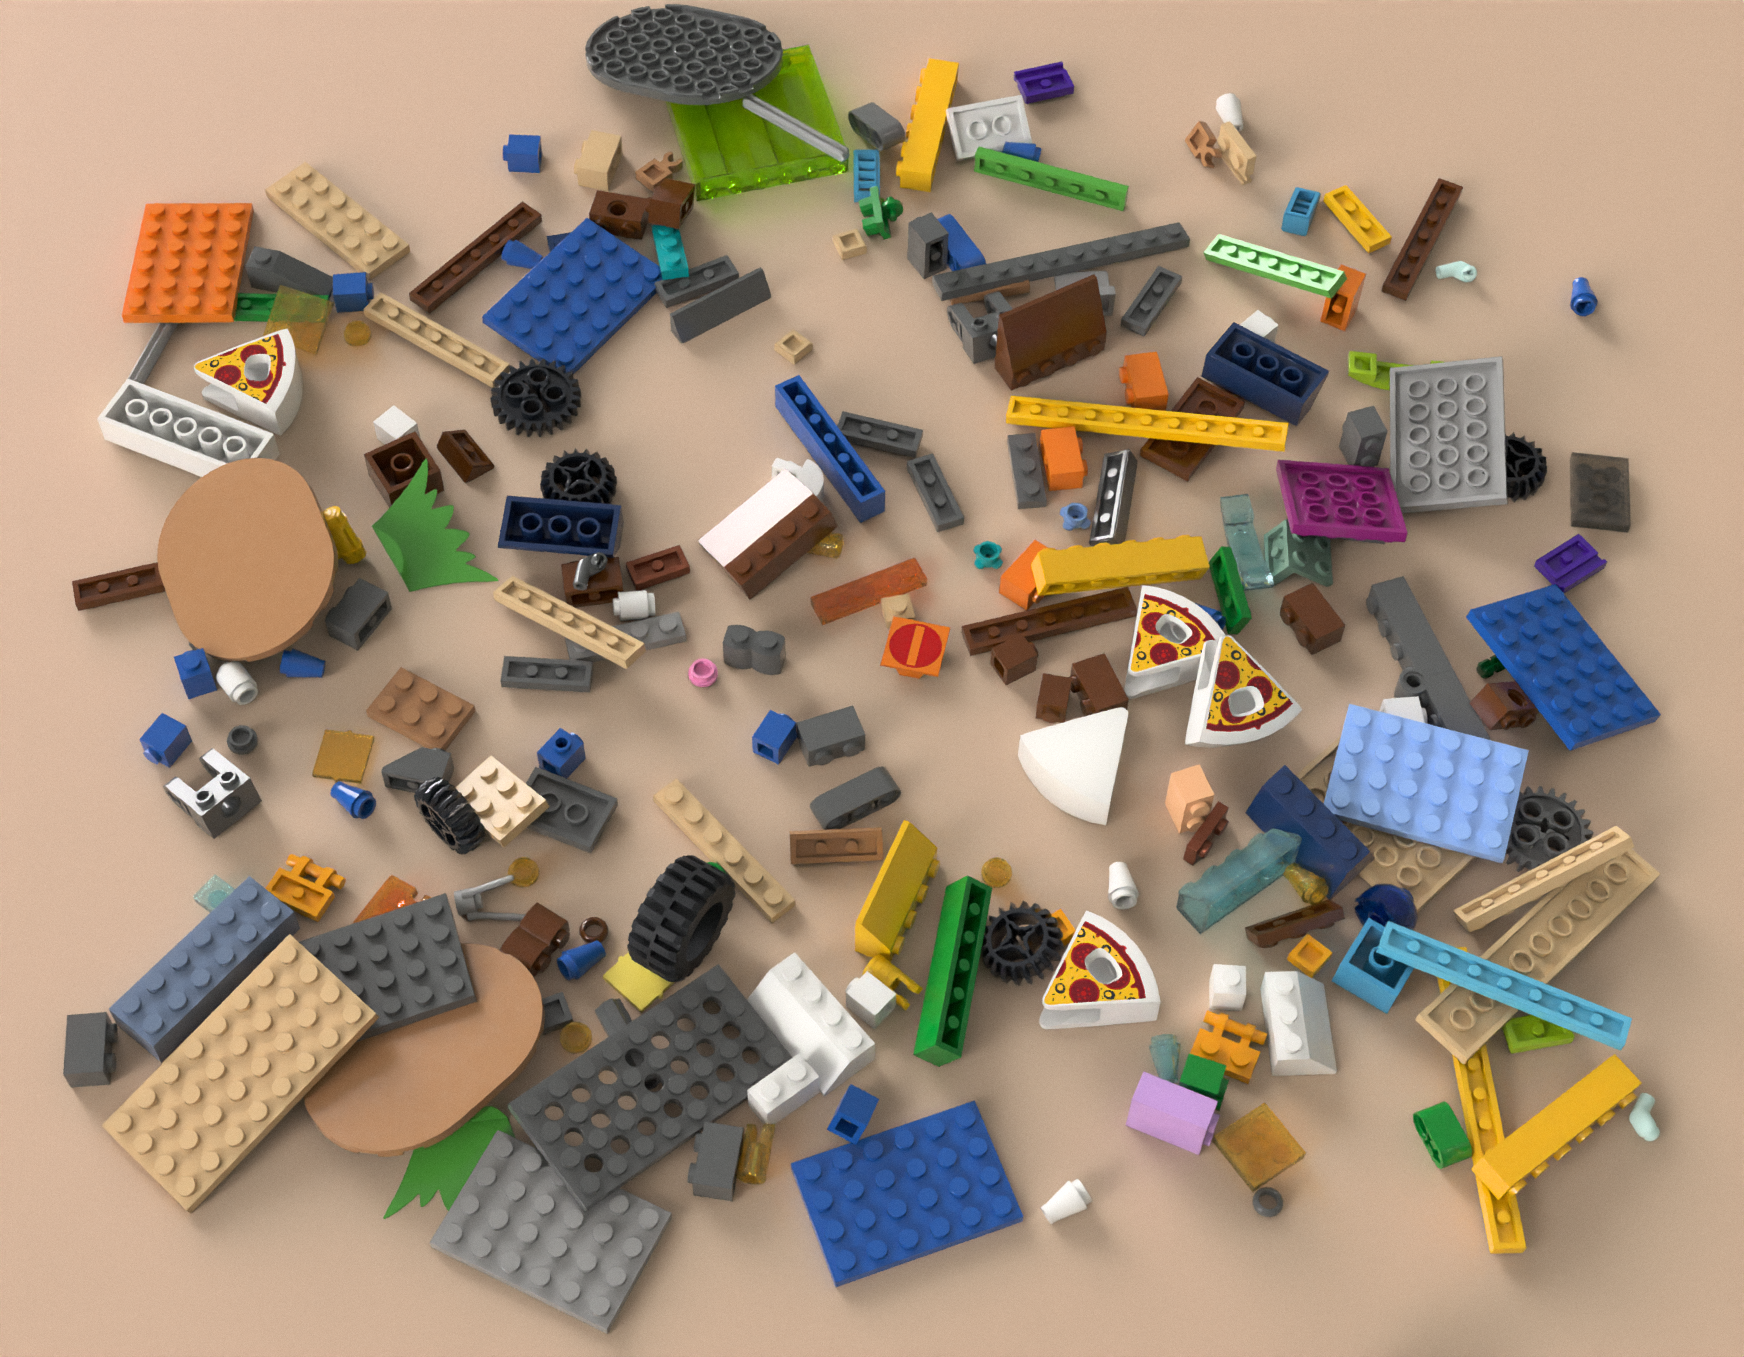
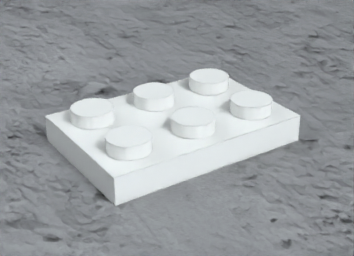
(987, 125)

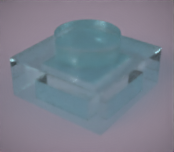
(213, 893)

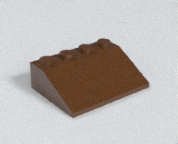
(1050, 333)
(768, 533)

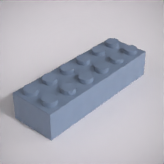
(203, 969)

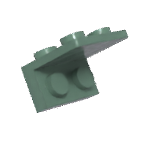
(1298, 554)

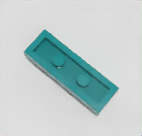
(670, 252)

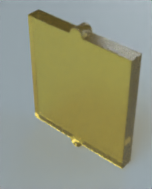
(343, 756)

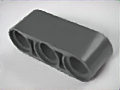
(876, 126)
(855, 799)

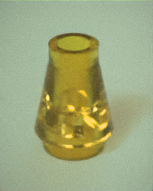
(1308, 885)

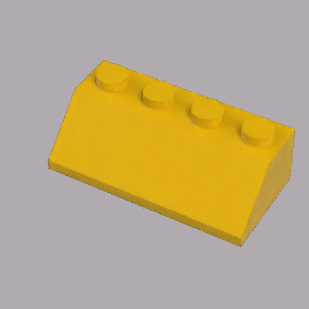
(896, 894)

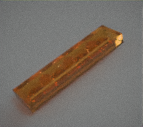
(868, 591)

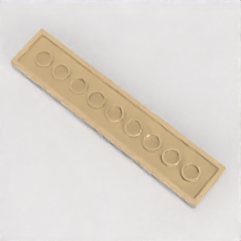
(1539, 948)

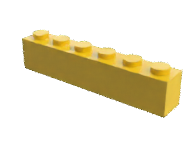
(928, 126)
(1119, 565)
(1556, 1126)

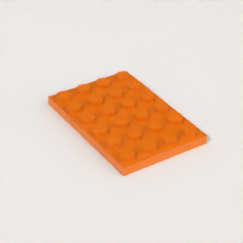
(188, 263)

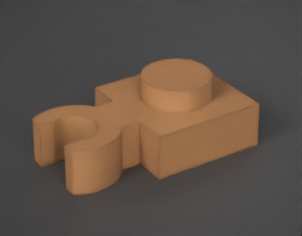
(1201, 144)
(655, 172)

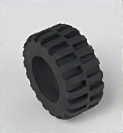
(681, 918)

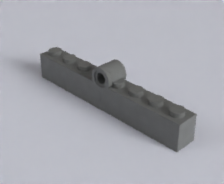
(1423, 662)

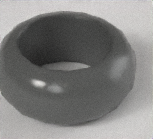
(1271, 1192)

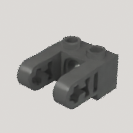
(978, 333)
(220, 800)

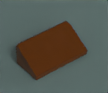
(464, 454)

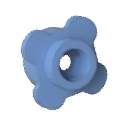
(1075, 510)

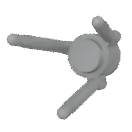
(470, 900)

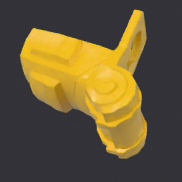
(346, 541)

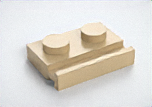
(1236, 153)

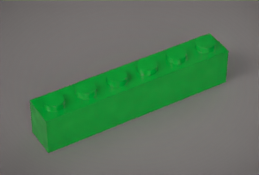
(953, 971)

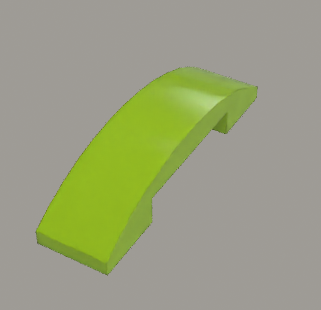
(1369, 371)

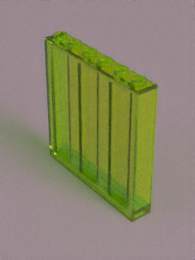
(740, 152)

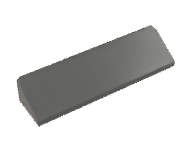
(720, 306)
(1114, 498)

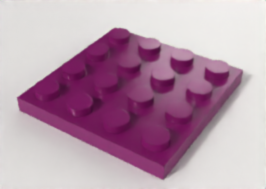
(1341, 501)

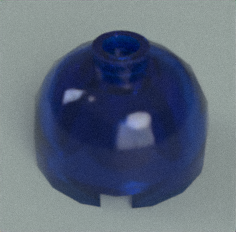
(1387, 903)

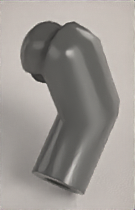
(588, 567)

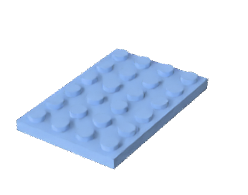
(1426, 783)

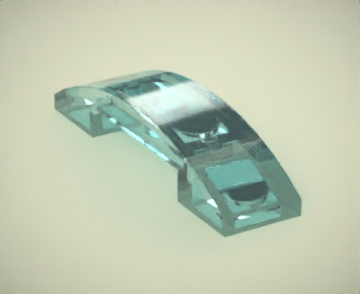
(1242, 538)

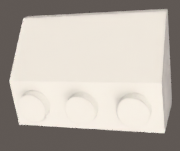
(1297, 1024)

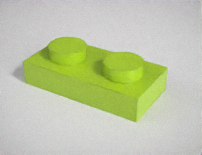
(1534, 1033)

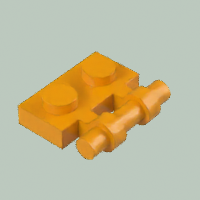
(301, 894)
(1237, 1057)

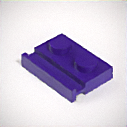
(1043, 82)
(1570, 563)

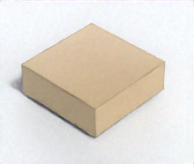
(849, 244)
(793, 346)

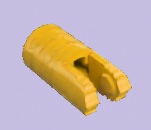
(891, 977)

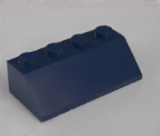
(1264, 373)
(561, 526)
(1326, 842)

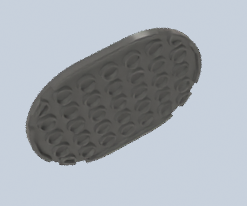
(684, 54)

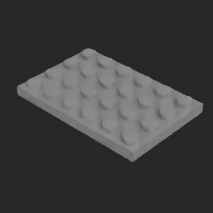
(1448, 435)
(535, 1236)

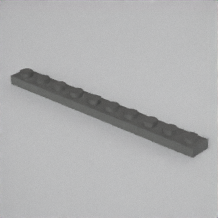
(1060, 261)

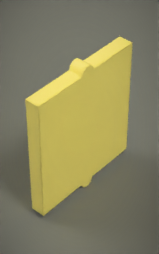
(636, 983)

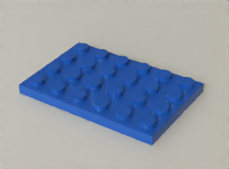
(575, 297)
(1563, 666)
(906, 1193)

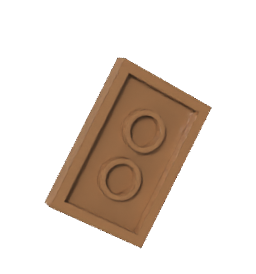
(420, 710)

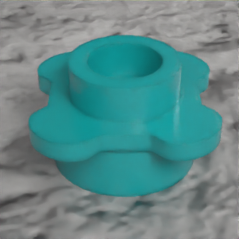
(988, 549)

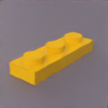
(1357, 219)

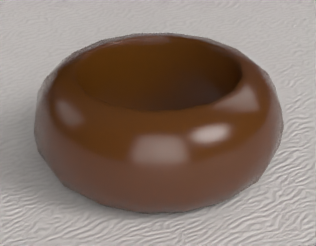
(593, 921)

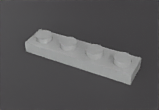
(653, 631)

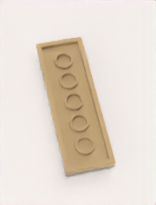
(337, 220)

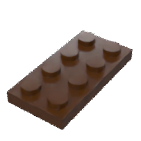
(1186, 457)

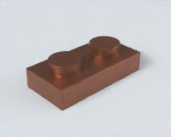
(657, 567)
(1201, 841)

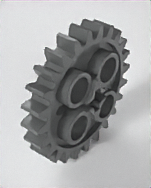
(1543, 830)

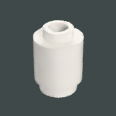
(634, 605)
(237, 682)

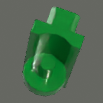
(882, 212)

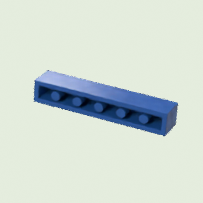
(830, 449)

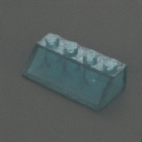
(1238, 878)

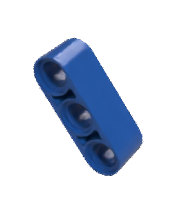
(961, 249)

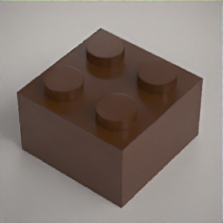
(397, 463)

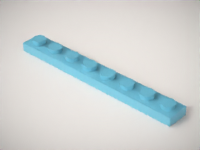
(1504, 985)

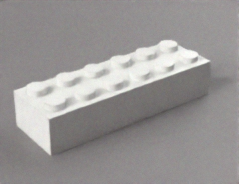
(180, 430)

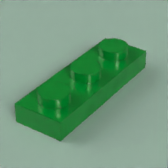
(1229, 590)

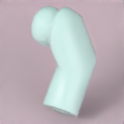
(1458, 270)
(1642, 1120)

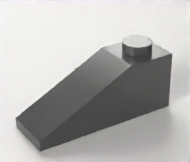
(272, 268)

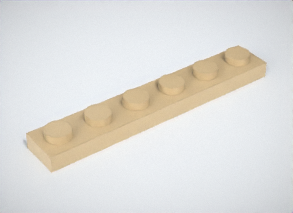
(436, 339)
(569, 622)
(724, 850)
(1543, 879)

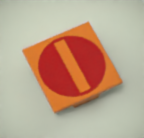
(915, 647)

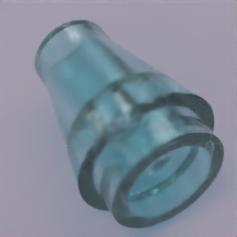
(1165, 1055)

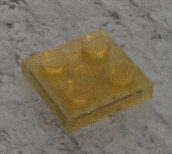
(303, 317)
(1258, 1147)

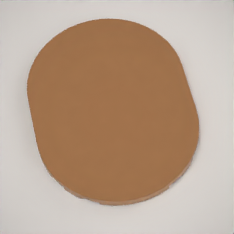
(247, 560)
(437, 1072)

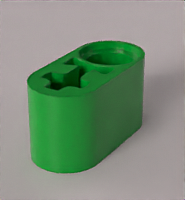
(1442, 1135)

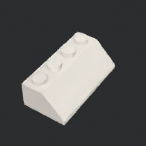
(812, 1023)

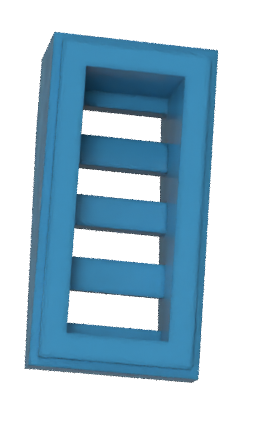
(865, 161)
(1300, 213)

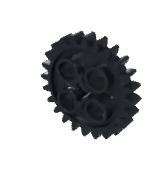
(545, 390)

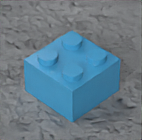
(1371, 974)

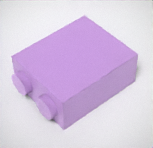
(1173, 1113)

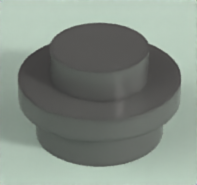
(242, 740)

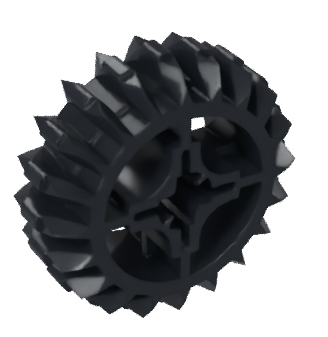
(1521, 460)
(576, 475)
(449, 815)
(998, 953)

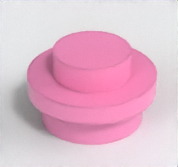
(703, 673)

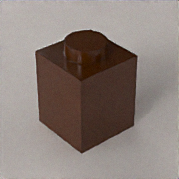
(1014, 659)
(1053, 698)

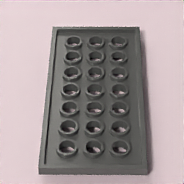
(610, 1055)

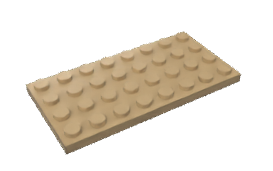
(240, 1073)

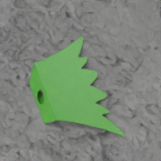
(420, 543)
(449, 1162)

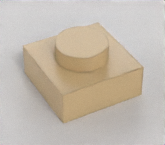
(897, 606)

